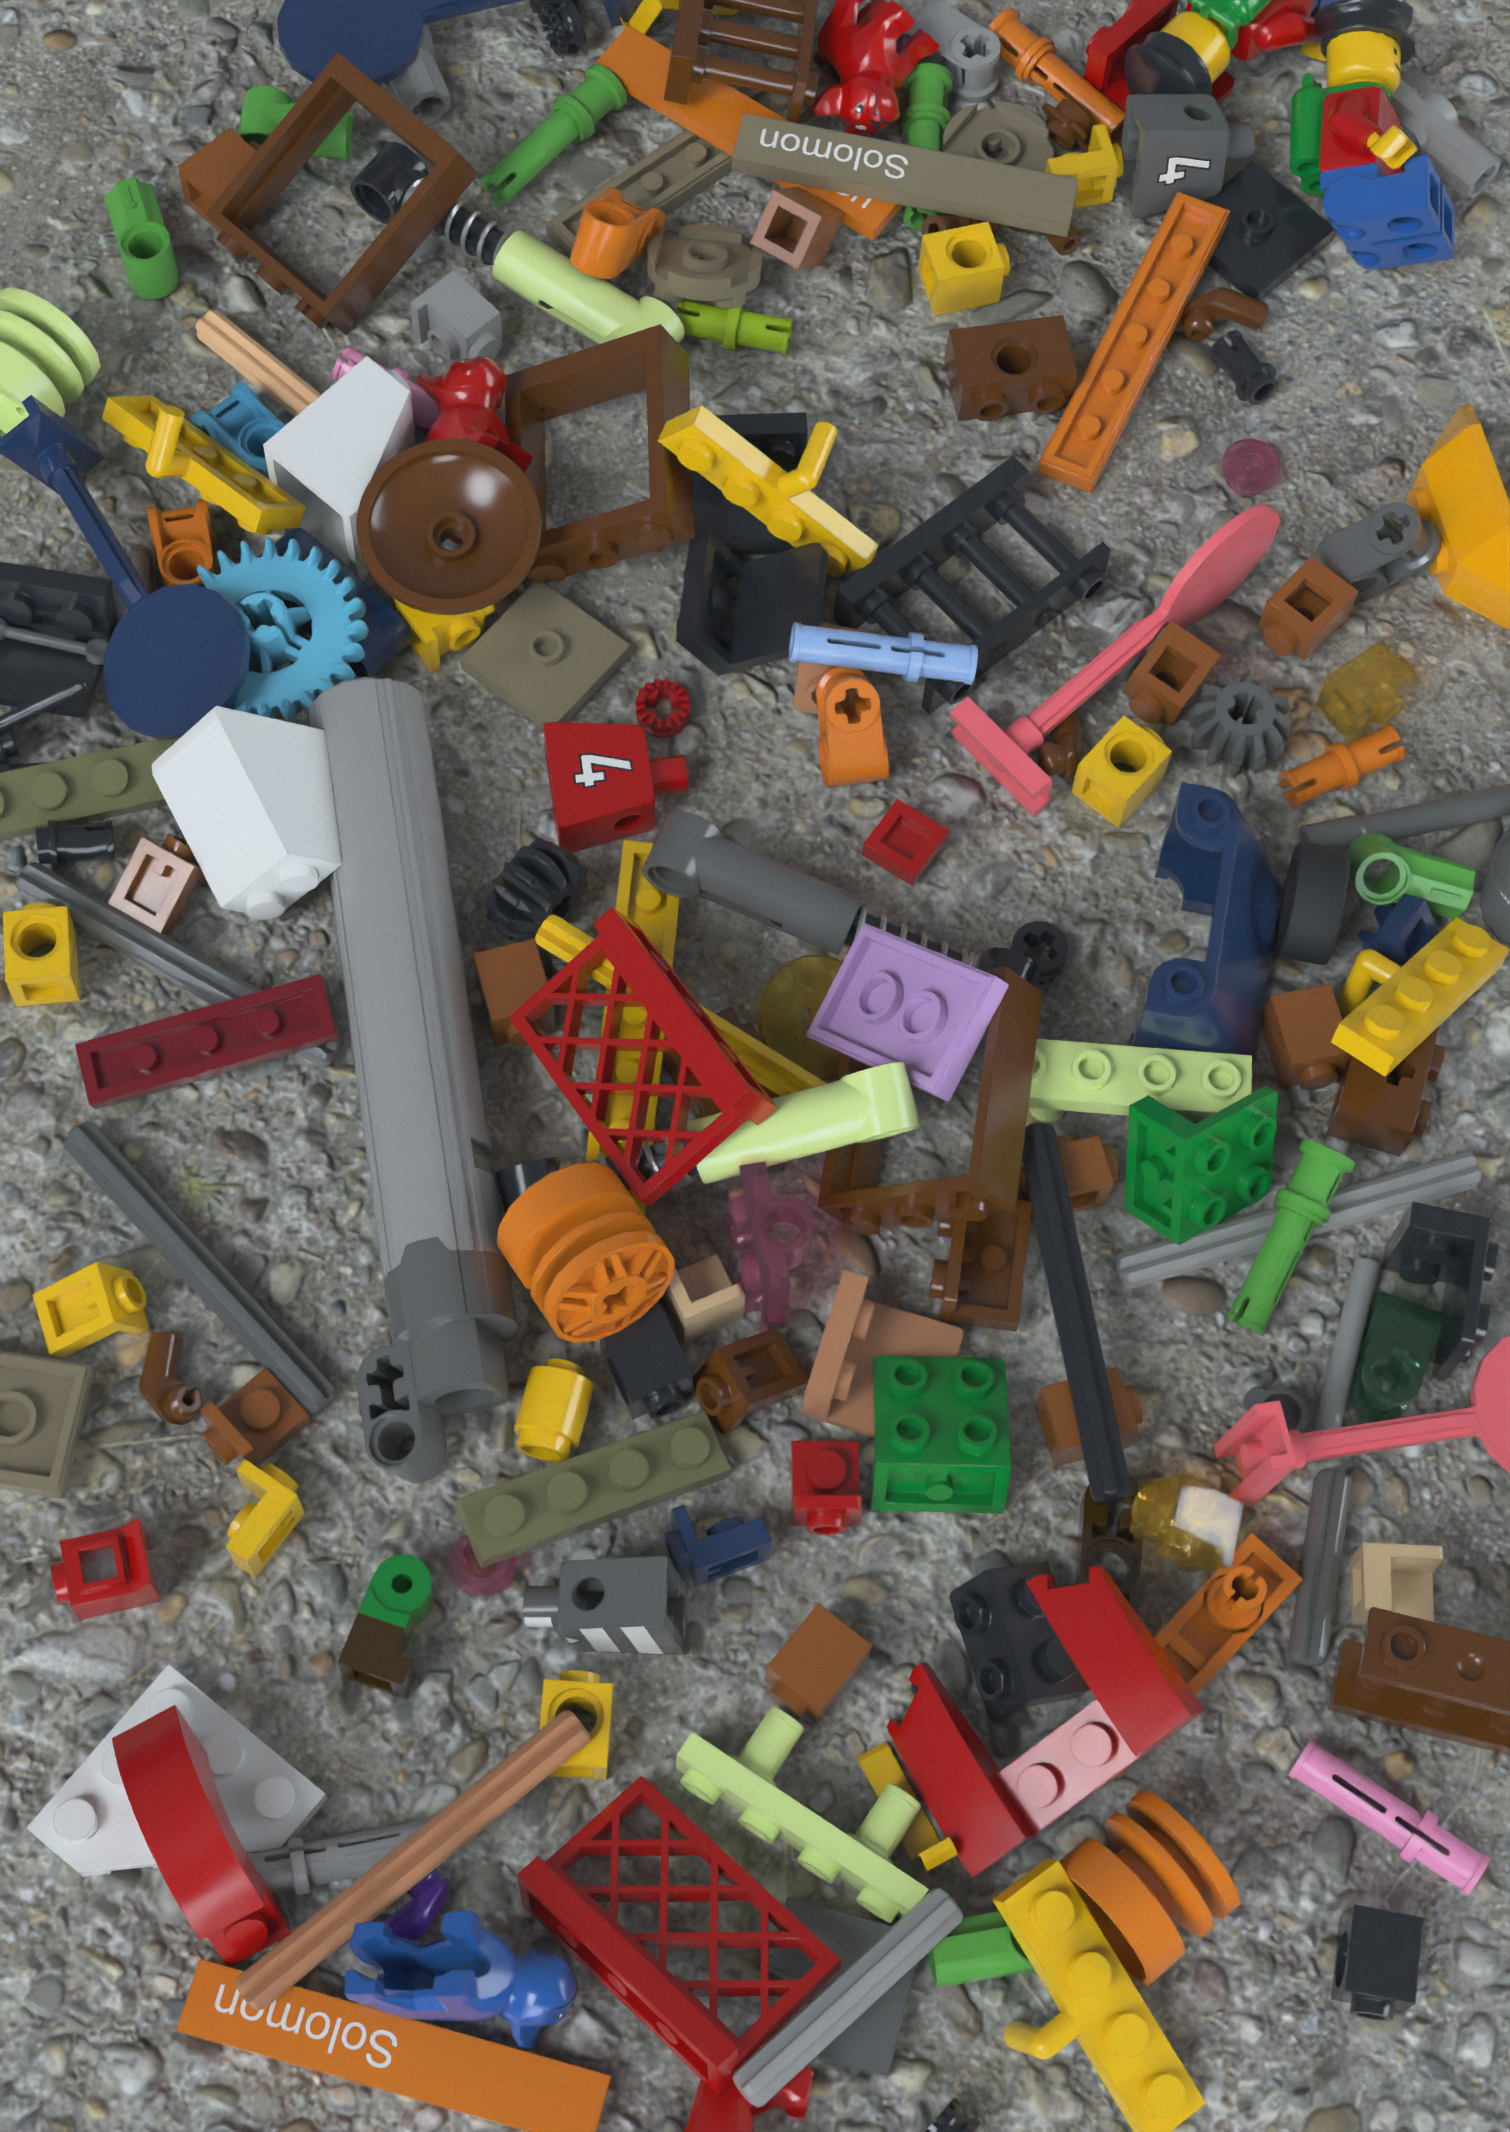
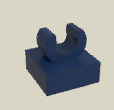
(1402, 929)

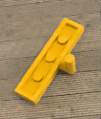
(185, 451)
(767, 490)
(1413, 996)
(1094, 2001)

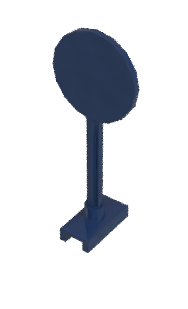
(377, 34)
(174, 647)

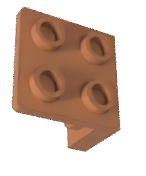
(856, 1333)

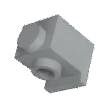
(456, 320)

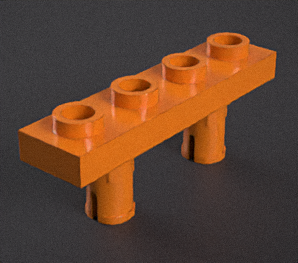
(1226, 1613)

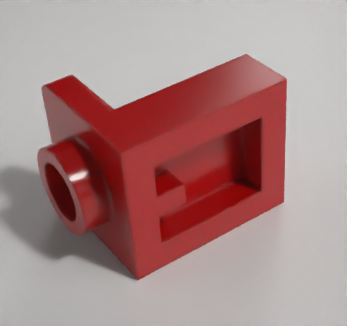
(825, 1486)

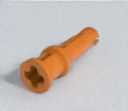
(1037, 62)

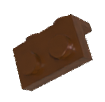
(983, 1269)

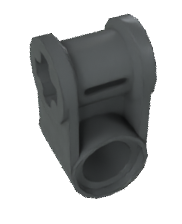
(1375, 549)

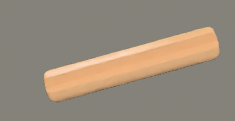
(255, 362)

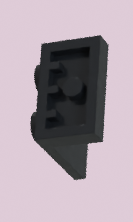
(783, 441)
(59, 606)
(1453, 1249)

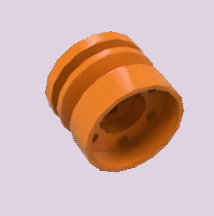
(585, 1252)
(1156, 1877)

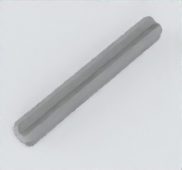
(847, 1997)

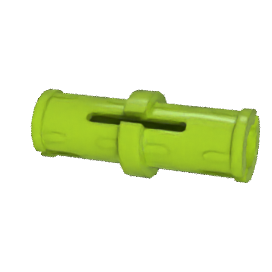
(735, 327)

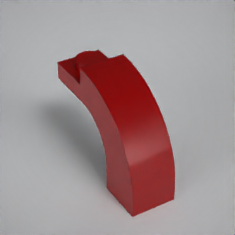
(193, 1839)

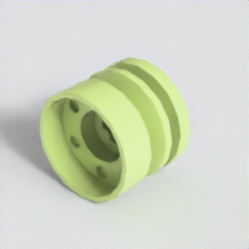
(40, 356)

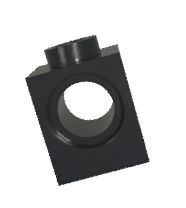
(648, 1366)
(1377, 1962)

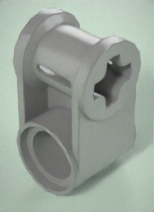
(960, 50)

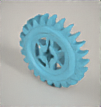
(255, 591)

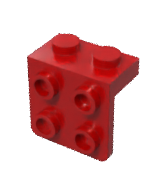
(1110, 44)

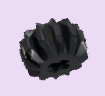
(533, 886)

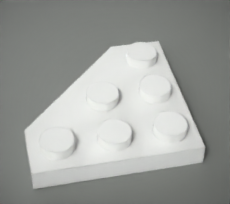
(262, 1794)

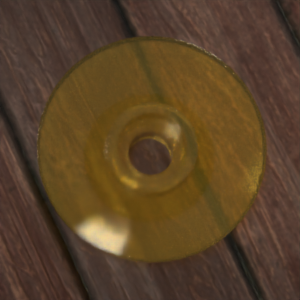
(790, 988)

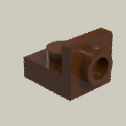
(747, 1378)

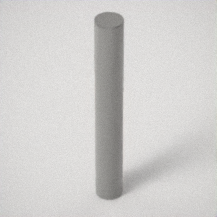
(1347, 1344)

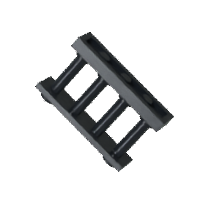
(958, 532)

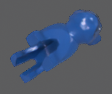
(461, 1977)

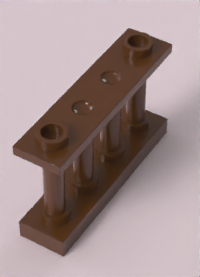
(698, 27)
(1426, 1680)

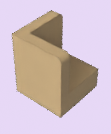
(703, 1299)
(1393, 1579)

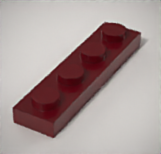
(208, 1041)

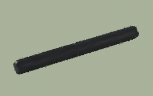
(1074, 1316)

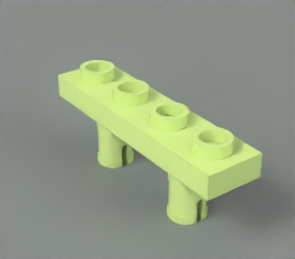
(1115, 1076)
(769, 1813)

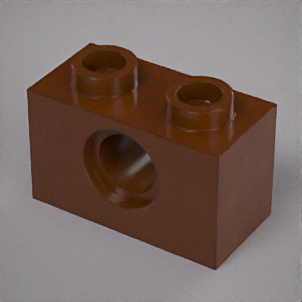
(1031, 348)

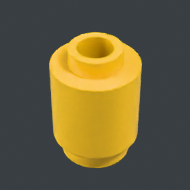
(553, 1410)

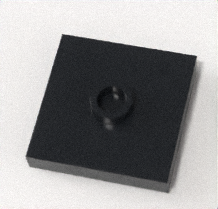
(1266, 232)

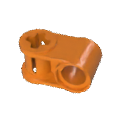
(613, 235)
(182, 542)
(851, 736)

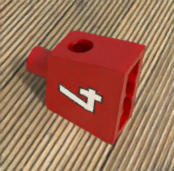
(605, 782)

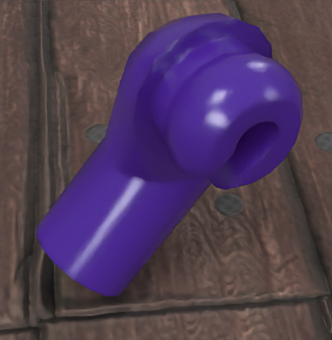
(418, 1914)

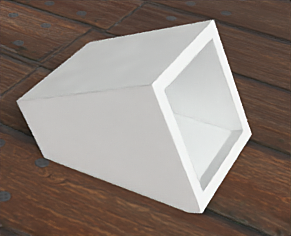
(336, 450)
(253, 808)

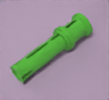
(925, 119)
(571, 120)
(1301, 1208)

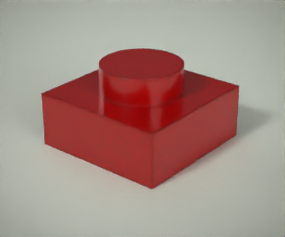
(905, 842)

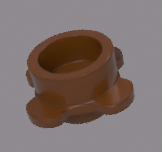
(1068, 125)

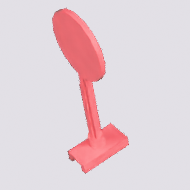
(1195, 591)
(1270, 1451)

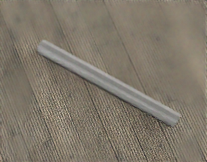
(1348, 1206)

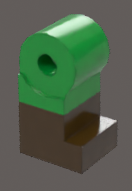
(392, 1606)

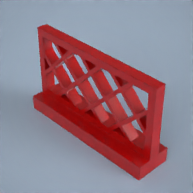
(688, 1032)
(634, 1974)

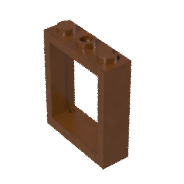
(288, 151)
(587, 378)
(852, 1171)

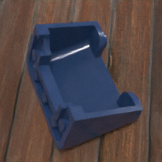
(1224, 875)

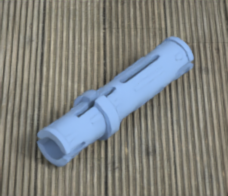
(883, 653)

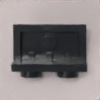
(1012, 1642)

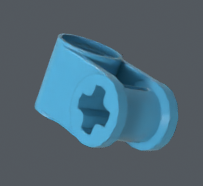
(240, 426)

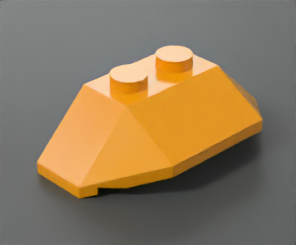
(1469, 507)

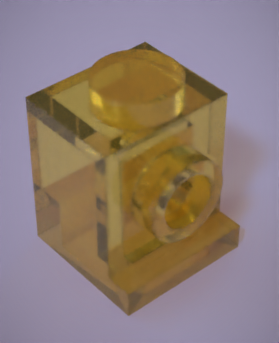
(1366, 691)
(1187, 1522)

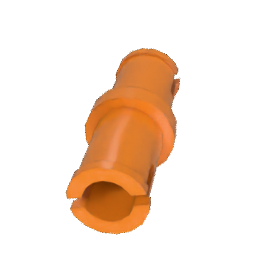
(1341, 766)

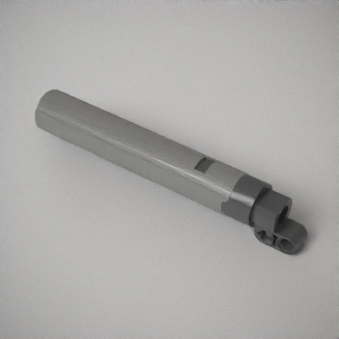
(414, 1081)

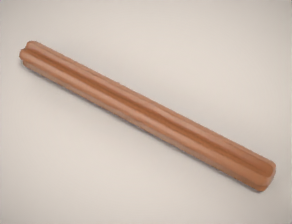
(412, 1860)

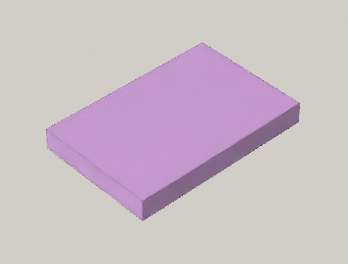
(907, 1007)

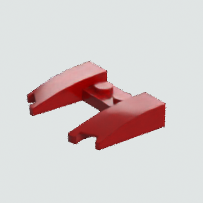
(1135, 1710)

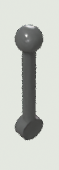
(93, 649)

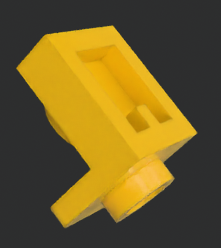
(1094, 169)
(90, 1308)
(263, 1528)

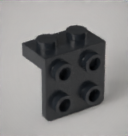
(745, 611)

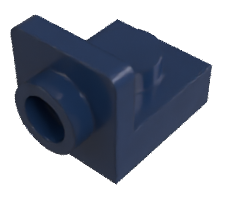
(726, 1549)

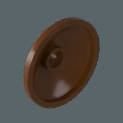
(440, 494)

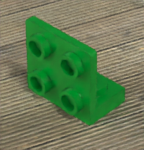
(1198, 1174)
(940, 1434)

